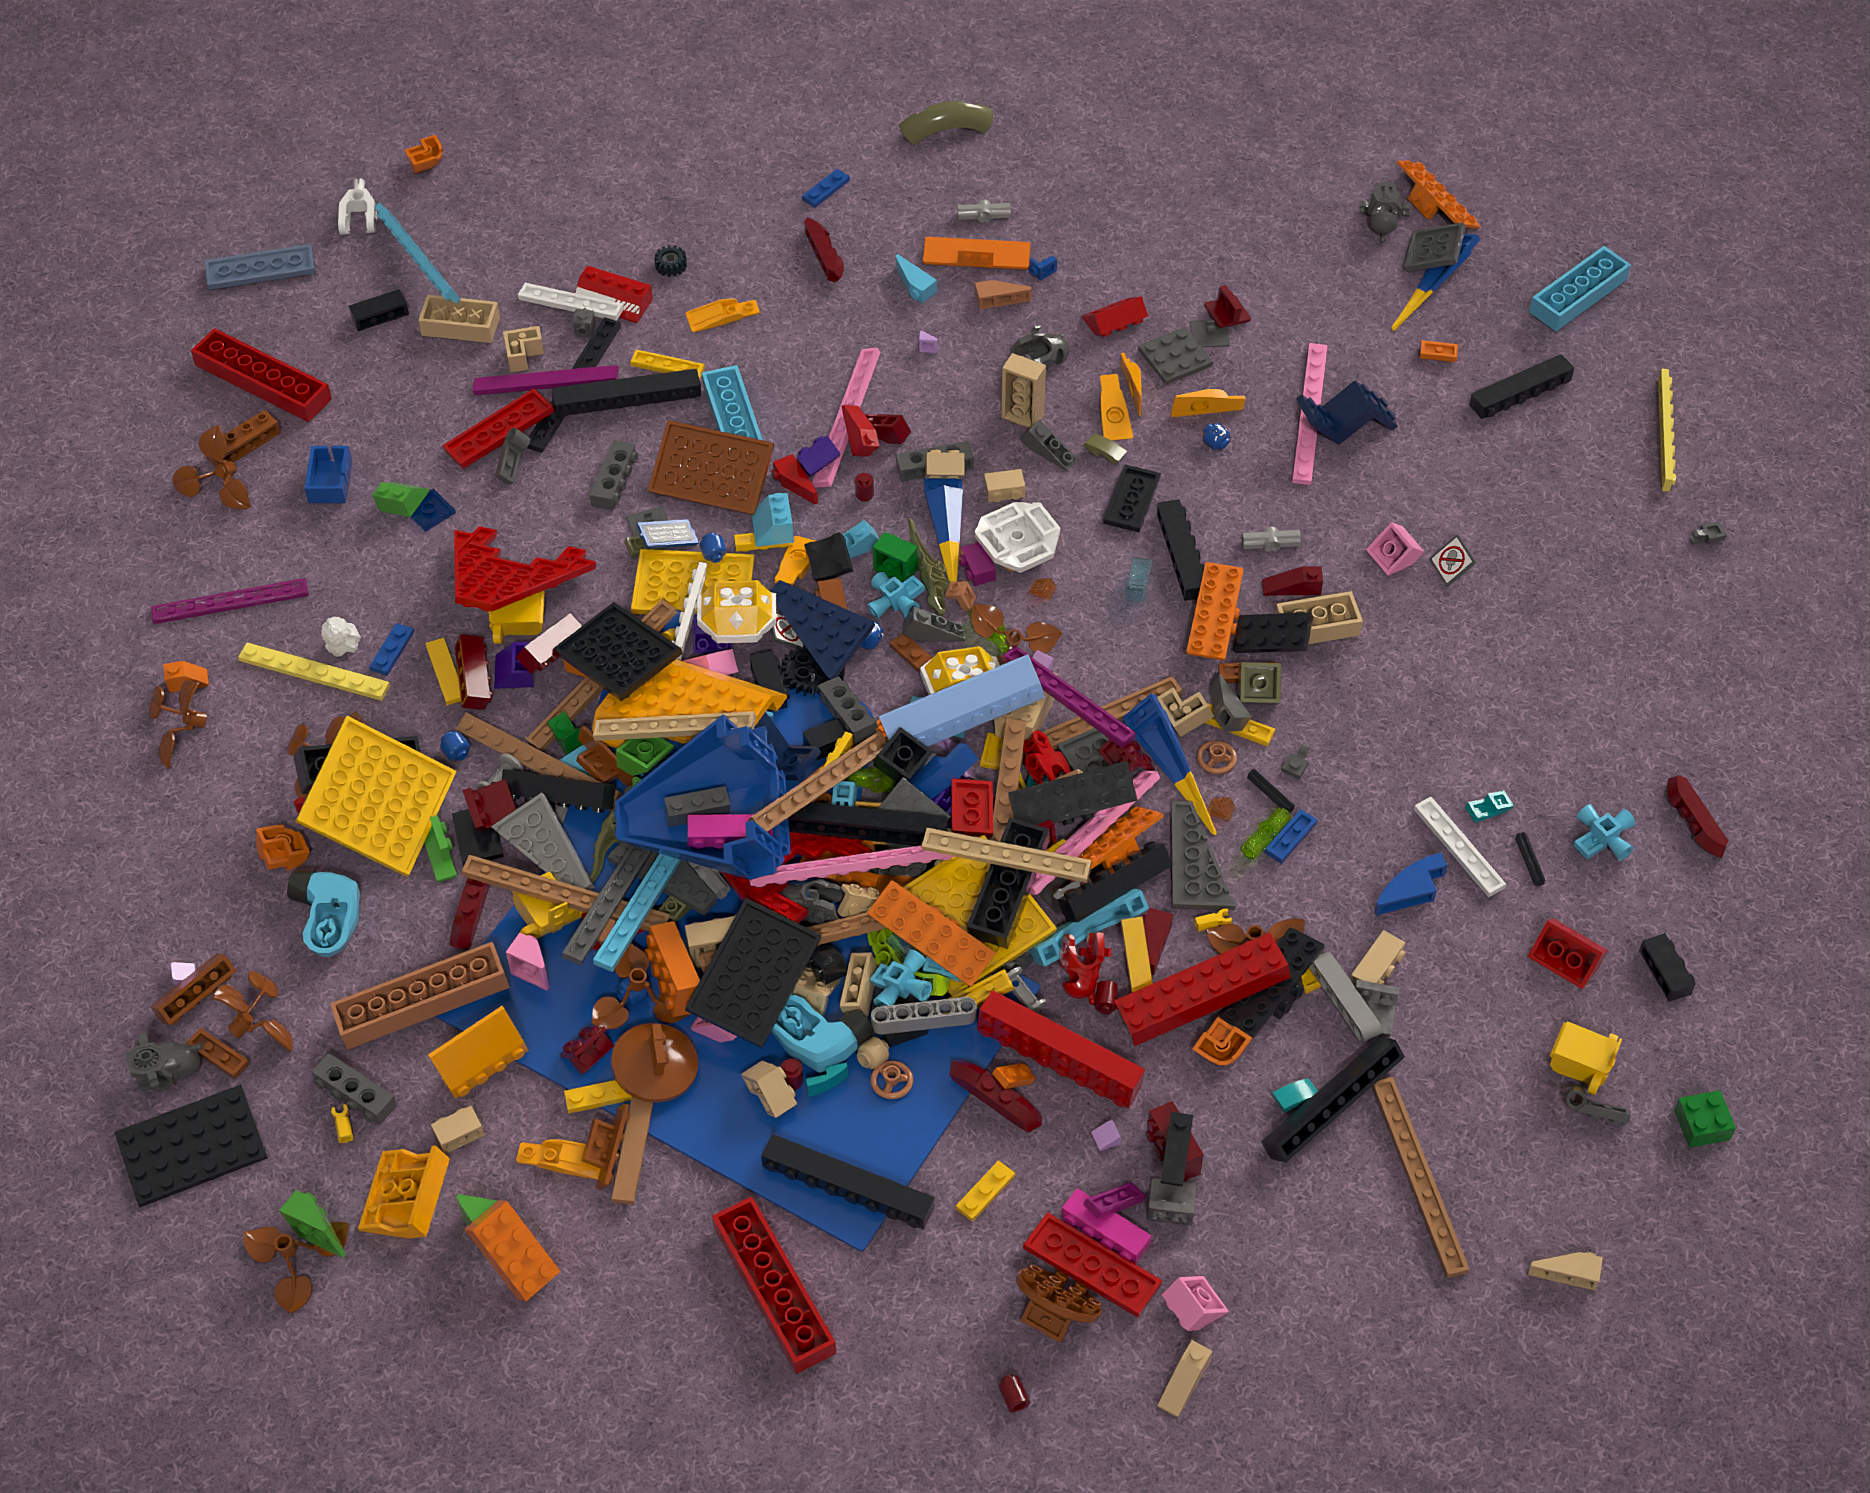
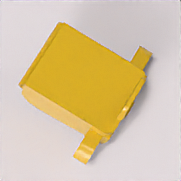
(518, 618)
(543, 916)
(1584, 1055)

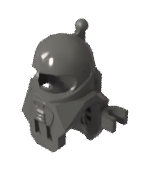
(1385, 208)
(1042, 348)
(819, 904)
(163, 1062)

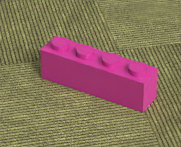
(716, 829)
(1110, 1230)

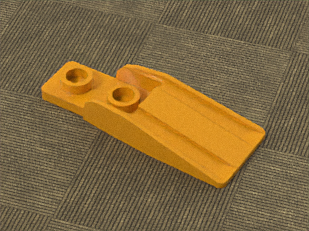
(720, 313)
(1133, 379)
(1205, 402)
(1113, 409)
(795, 562)
(557, 1156)

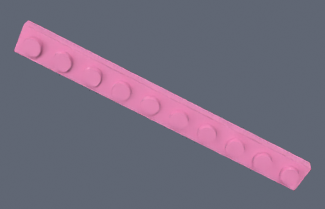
(854, 396)
(1308, 434)
(1096, 826)
(847, 864)

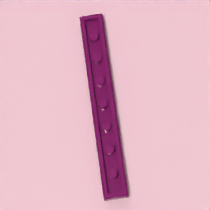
(543, 380)
(229, 601)
(1077, 701)

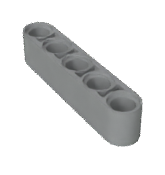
(1345, 997)
(932, 1009)

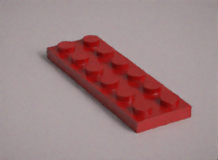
(492, 430)
(1092, 1264)

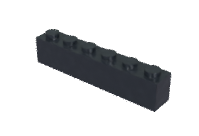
(1521, 386)
(1181, 547)
(560, 789)
(1115, 881)

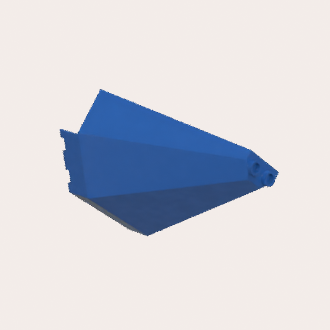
(711, 760)

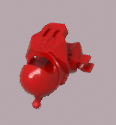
(1085, 974)

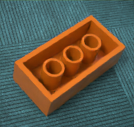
(671, 966)
(512, 1250)

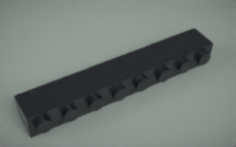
(626, 392)
(864, 823)
(1332, 1099)
(848, 1182)

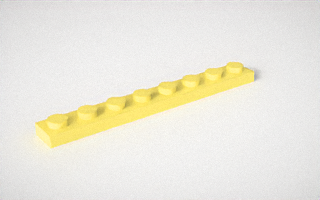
(1666, 434)
(314, 671)

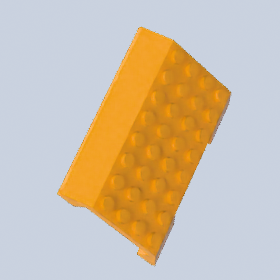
(688, 691)

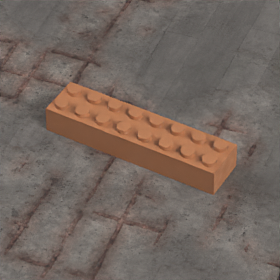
(419, 995)

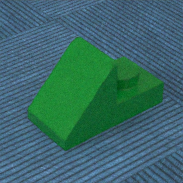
(564, 732)

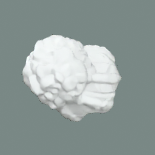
(340, 636)

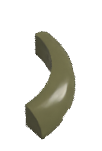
(946, 116)

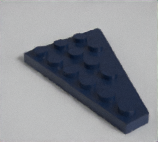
(824, 628)

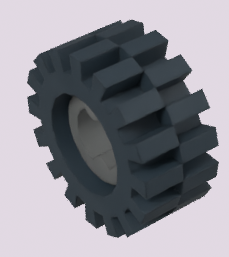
(677, 266)

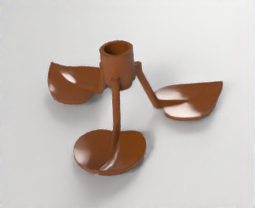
(213, 444)
(988, 619)
(190, 718)
(299, 736)
(1231, 935)
(613, 1015)
(243, 1022)
(264, 1242)

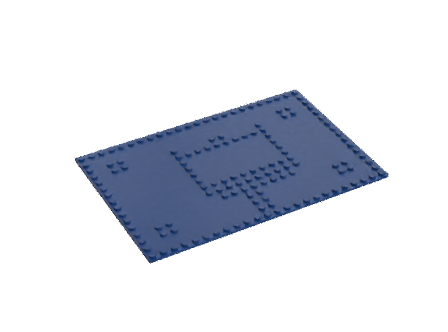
(718, 1115)

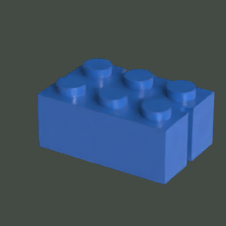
(326, 478)

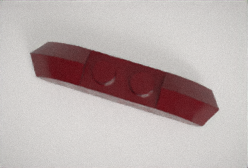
(821, 244)
(1697, 815)
(468, 913)
(992, 1093)

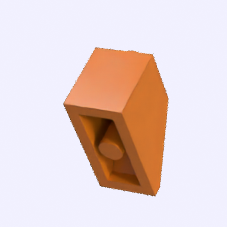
(177, 672)

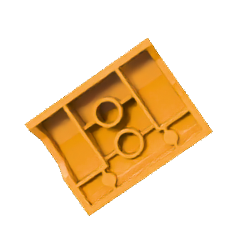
(478, 1052)
(404, 1193)

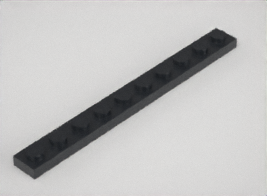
(589, 357)

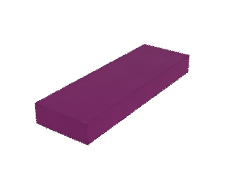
(1114, 1200)

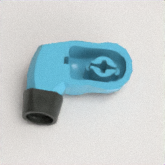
(332, 912)
(814, 1040)

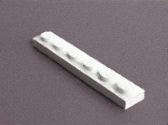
(569, 301)
(690, 606)
(1460, 847)

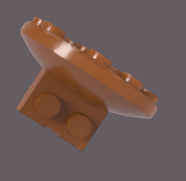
(654, 1062)
(1053, 1307)

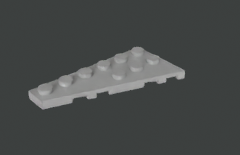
(542, 839)

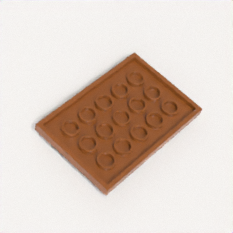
(711, 467)

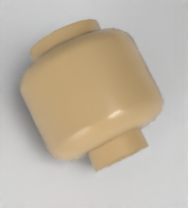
(873, 1053)

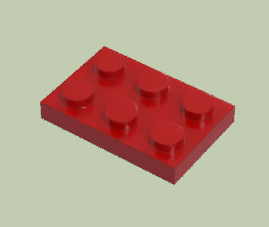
(972, 807)

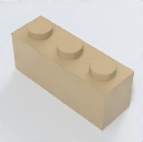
(1380, 959)
(858, 988)

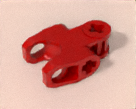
(1042, 758)

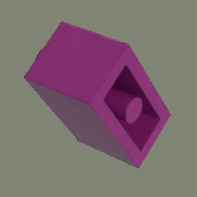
(977, 564)

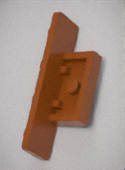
(600, 760)
(603, 1145)

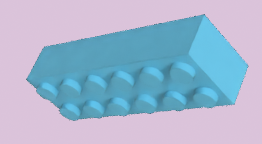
(1579, 288)
(730, 402)

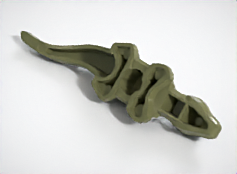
(931, 573)
(605, 840)

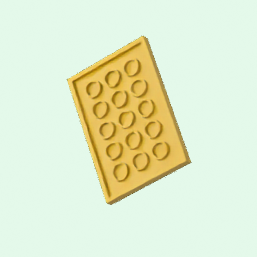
(669, 573)

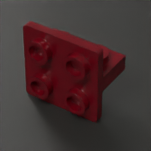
(1227, 309)
(587, 1048)

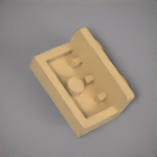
(857, 900)

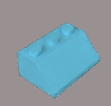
(773, 521)

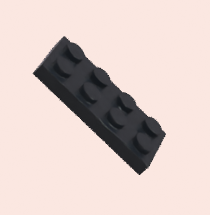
(1132, 498)
(1273, 632)

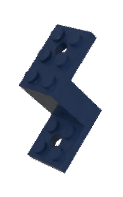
(1347, 412)
(791, 758)

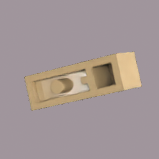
(1572, 1269)
(1185, 1378)

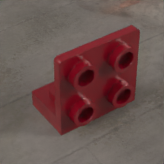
(1131, 753)
(489, 804)

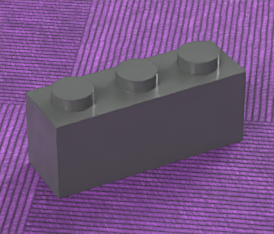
(704, 802)

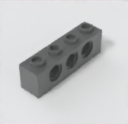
(912, 464)
(613, 475)
(846, 706)
(332, 1068)

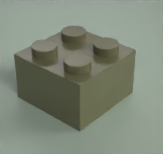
(1259, 683)

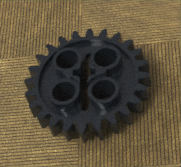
(803, 672)

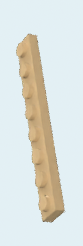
(665, 725)
(1006, 855)

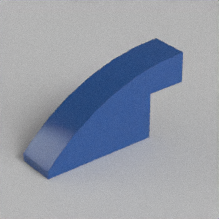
(941, 770)
(1412, 885)

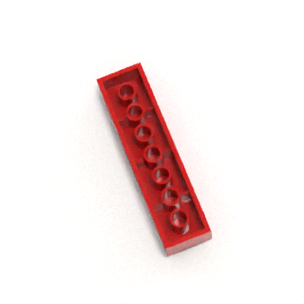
(261, 374)
(1202, 989)
(1060, 1049)
(774, 1285)

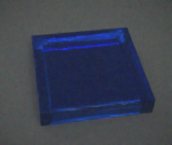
(432, 511)

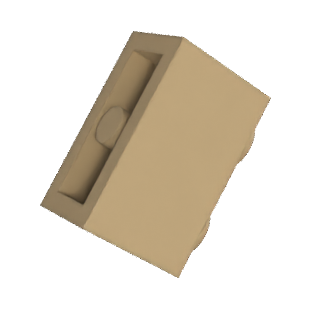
(944, 465)
(1004, 485)
(457, 1129)

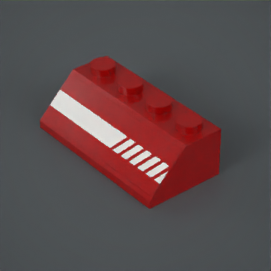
(612, 287)

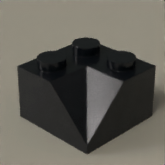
(902, 756)

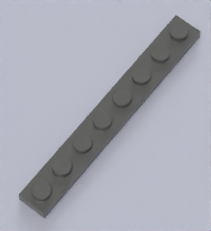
(606, 905)

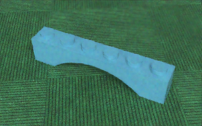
(1124, 907)

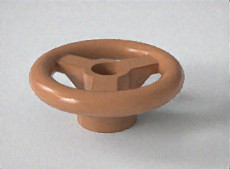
(1217, 751)
(892, 1069)

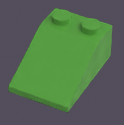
(310, 1222)

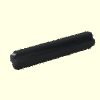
(1270, 790)
(1530, 859)

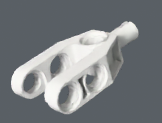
(357, 201)

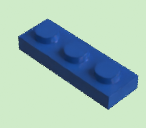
(825, 188)
(391, 649)
(1291, 836)

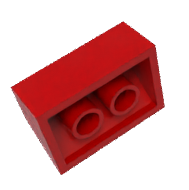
(1116, 316)
(1567, 953)

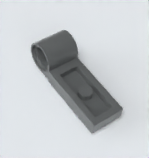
(509, 459)
(1596, 1109)

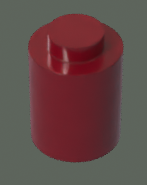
(864, 487)
(1105, 995)
(794, 1073)
(1013, 1393)

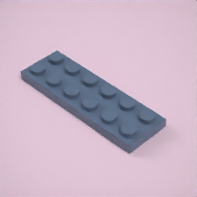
(260, 266)

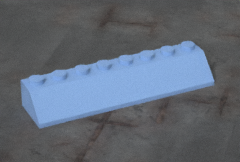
(967, 703)

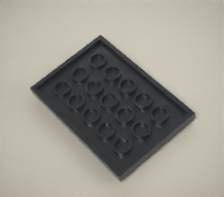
(618, 651)
(753, 973)
(190, 1145)

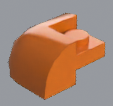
(425, 155)
(281, 847)
(1222, 1043)

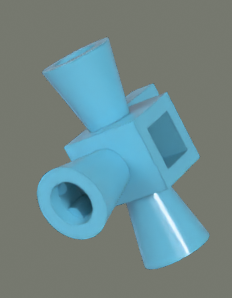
(895, 594)
(1604, 833)
(900, 981)

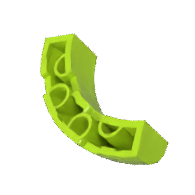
(886, 955)

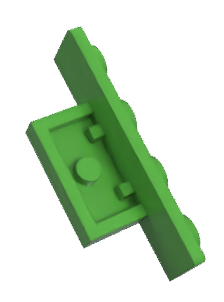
(438, 851)

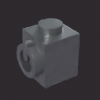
(584, 323)

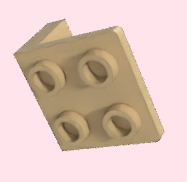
(814, 990)

